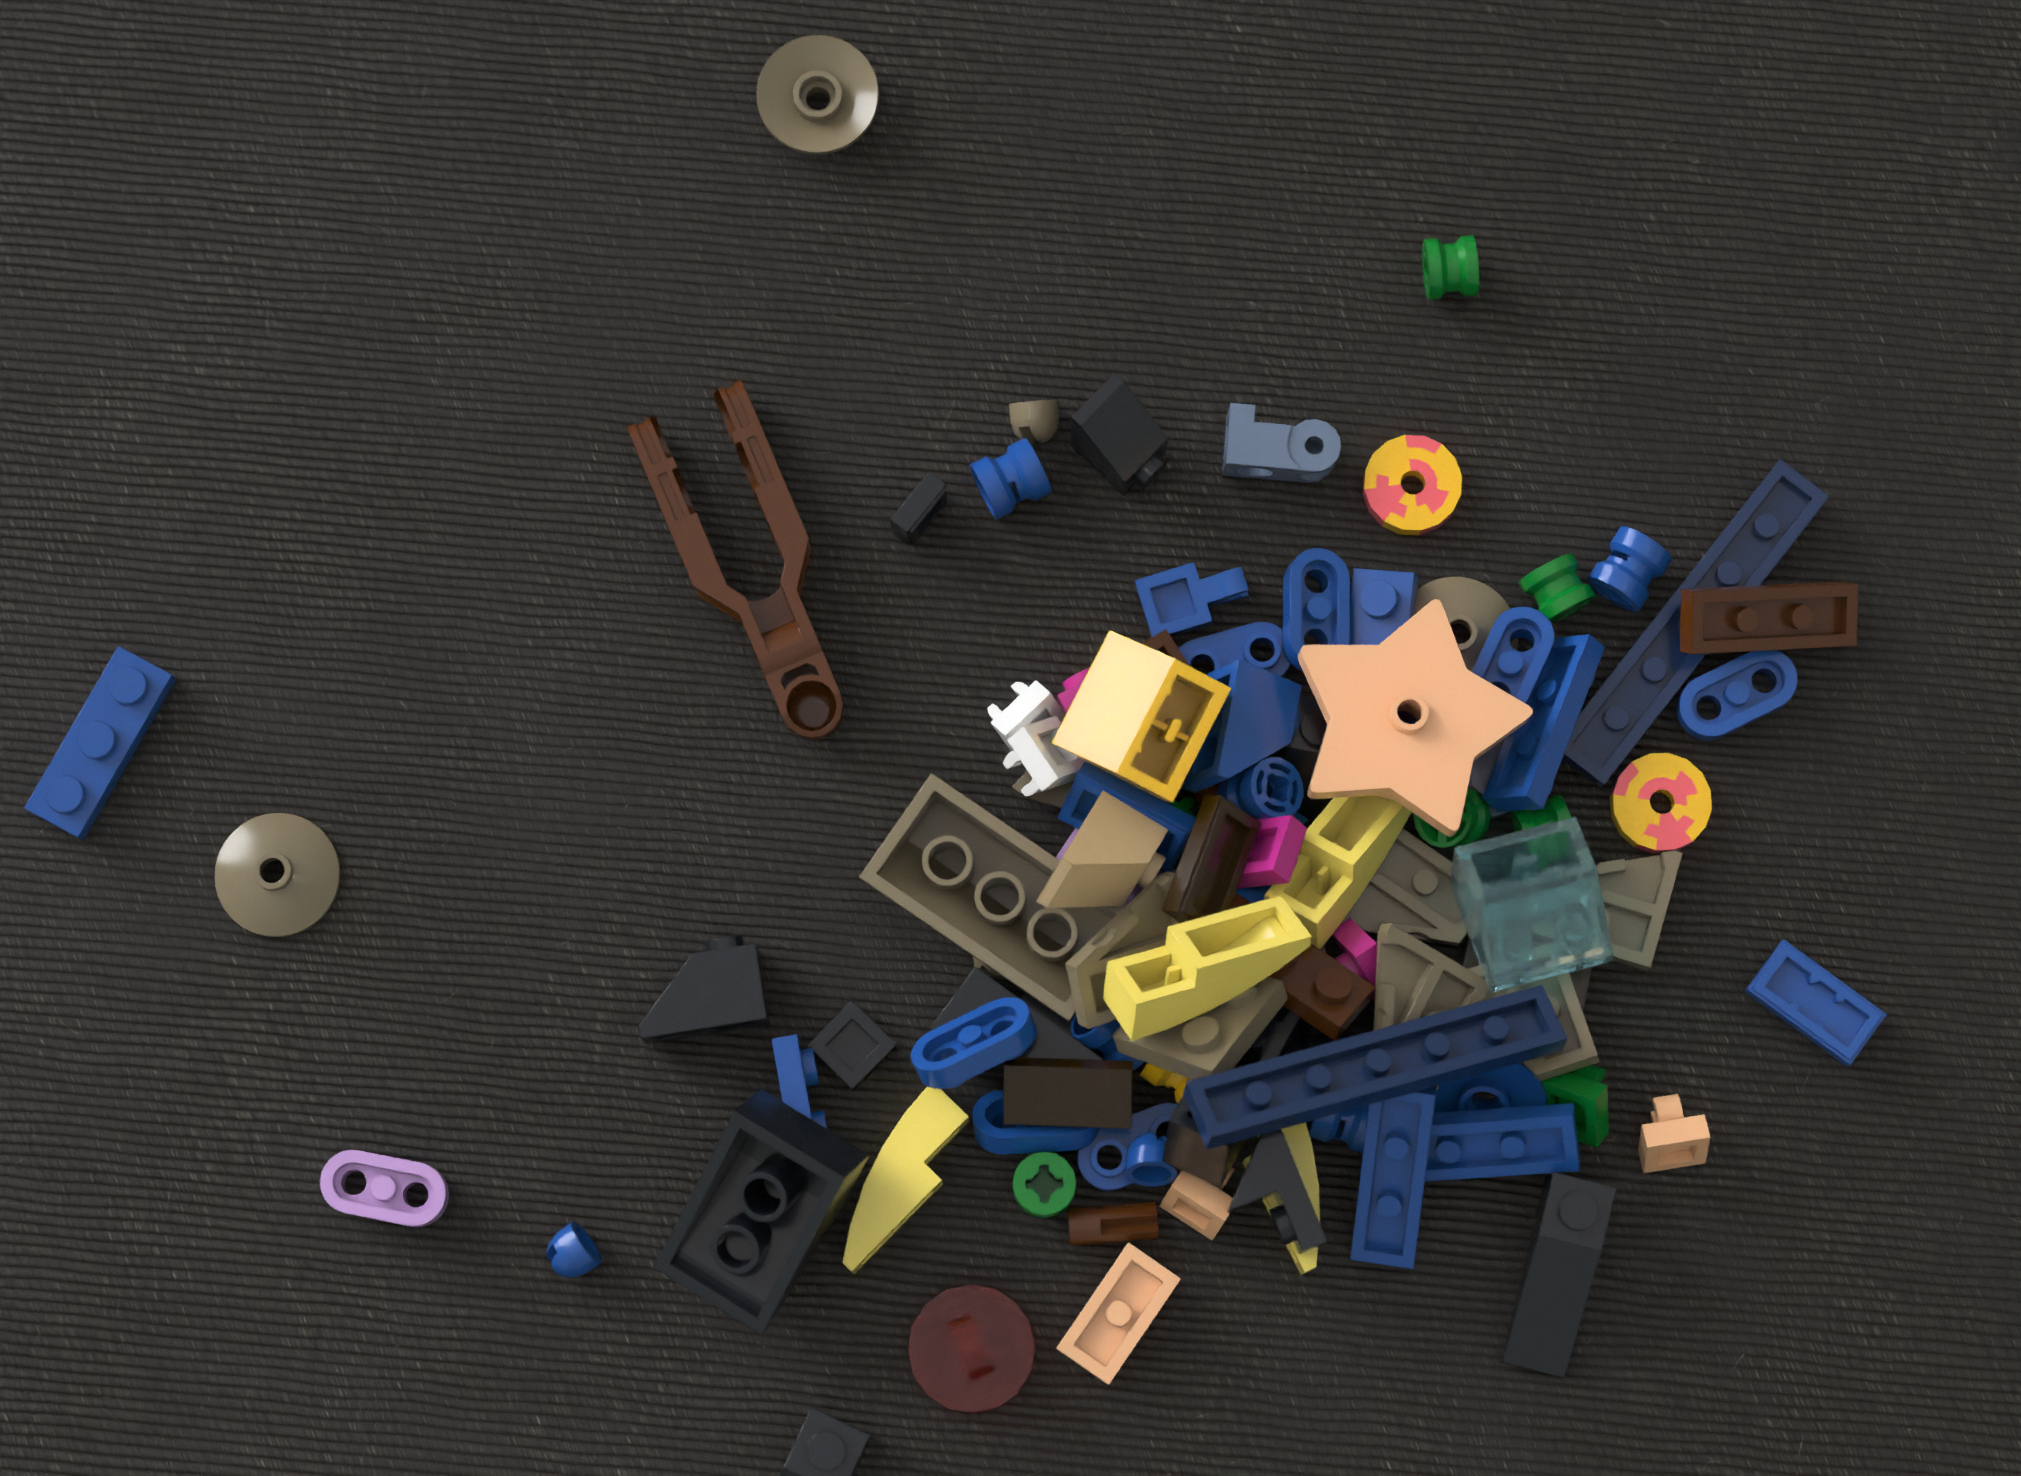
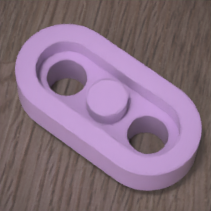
(385, 1188)

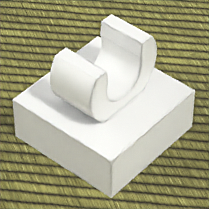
(1030, 706)
(1042, 759)

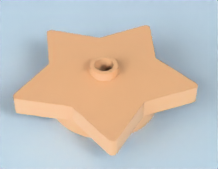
(1375, 752)

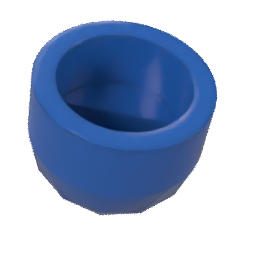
(1145, 1161)
(573, 1252)

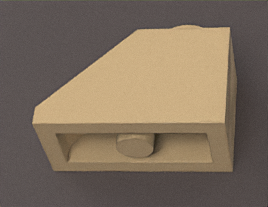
(1106, 858)

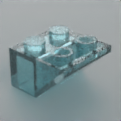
(1531, 904)

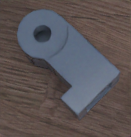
(1278, 450)

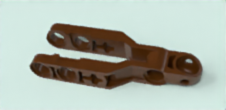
(774, 625)

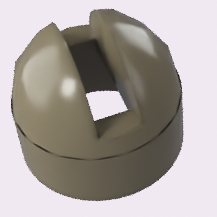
(1034, 420)

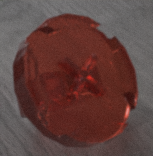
(971, 1348)

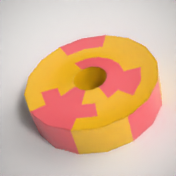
(1418, 458)
(1680, 783)

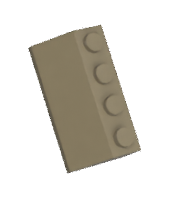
(981, 889)

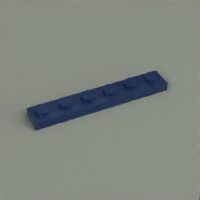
(1654, 664)
(1374, 1066)

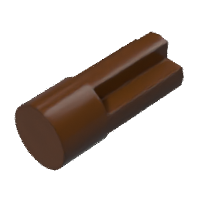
(1112, 1223)

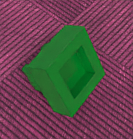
(1589, 1101)

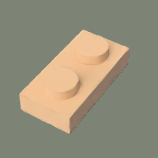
(1118, 1313)

